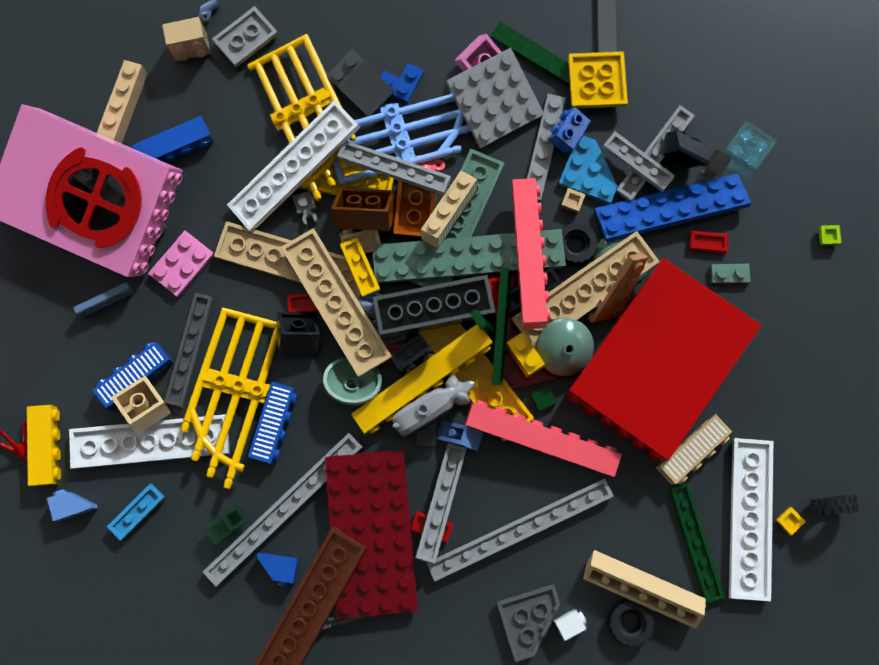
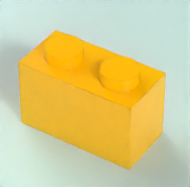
(525, 355)

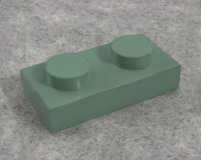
(730, 273)

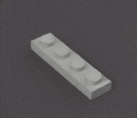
(638, 161)

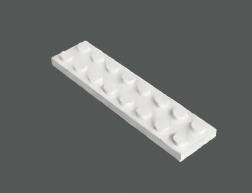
(293, 166)
(121, 445)
(751, 519)

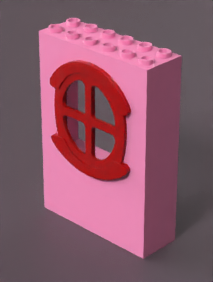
(36, 174)

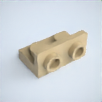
(366, 238)

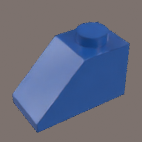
(280, 568)

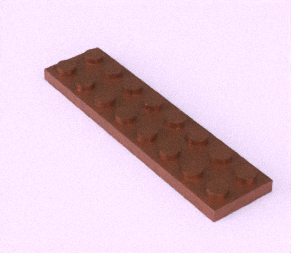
(313, 600)

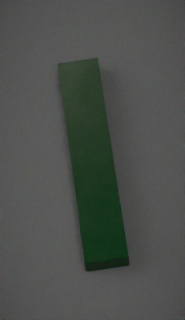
(531, 52)
(501, 326)
(696, 543)

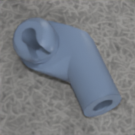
(206, 9)
(368, 308)

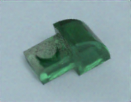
(226, 525)

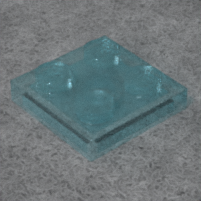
(750, 146)

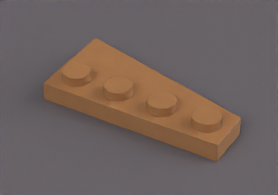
(620, 290)

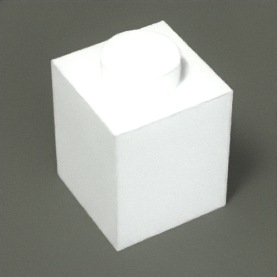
(570, 624)

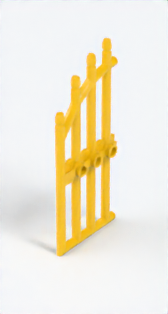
(300, 109)
(231, 384)

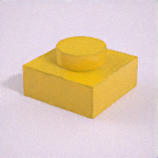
(790, 520)

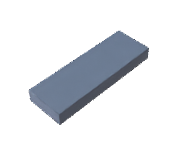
(103, 300)

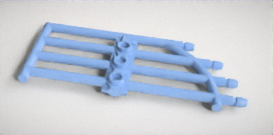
(399, 138)

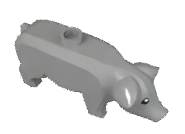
(431, 406)

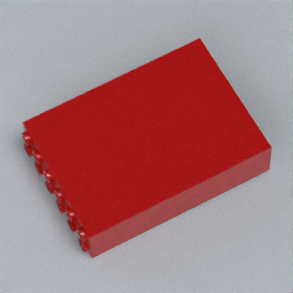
(663, 361)

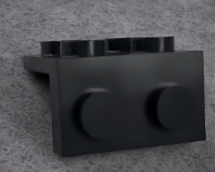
(411, 354)

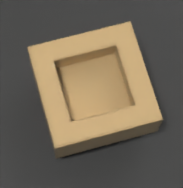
(573, 200)

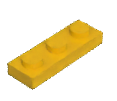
(359, 267)

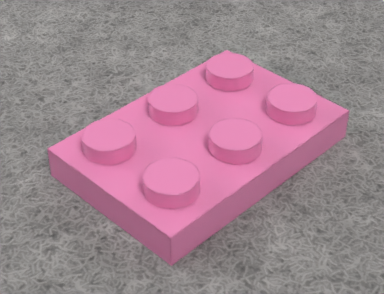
(181, 264)

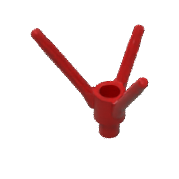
(21, 449)

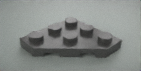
(528, 619)

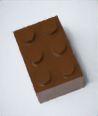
(364, 209)

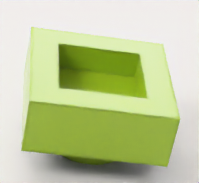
(829, 235)

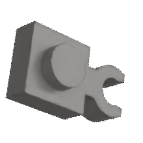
(304, 205)

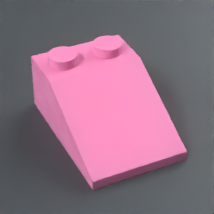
(477, 52)

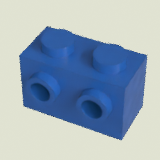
(568, 130)

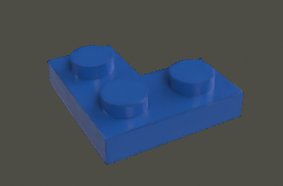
(406, 84)

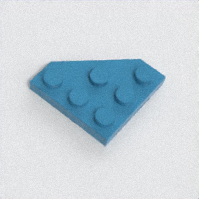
(589, 172)

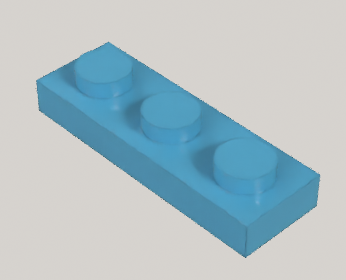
(136, 512)

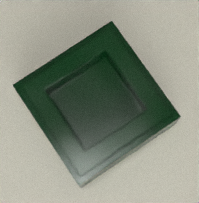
(543, 398)

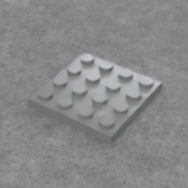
(494, 97)

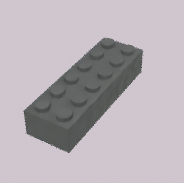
(433, 306)

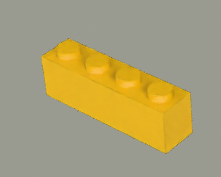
(43, 445)

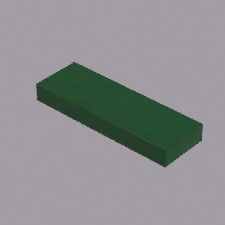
(484, 324)

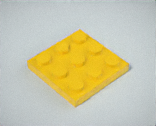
(597, 80)

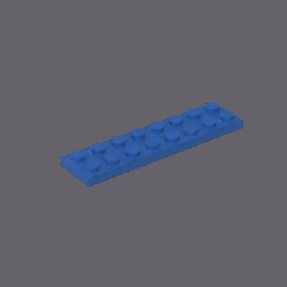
(672, 207)

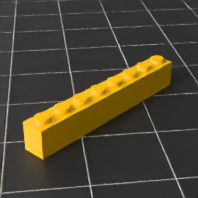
(422, 378)

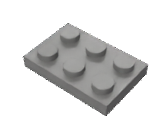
(245, 36)

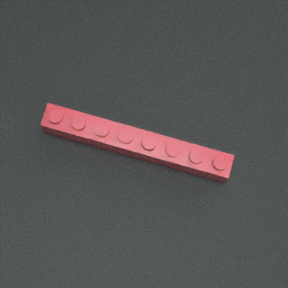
(529, 254)
(542, 439)

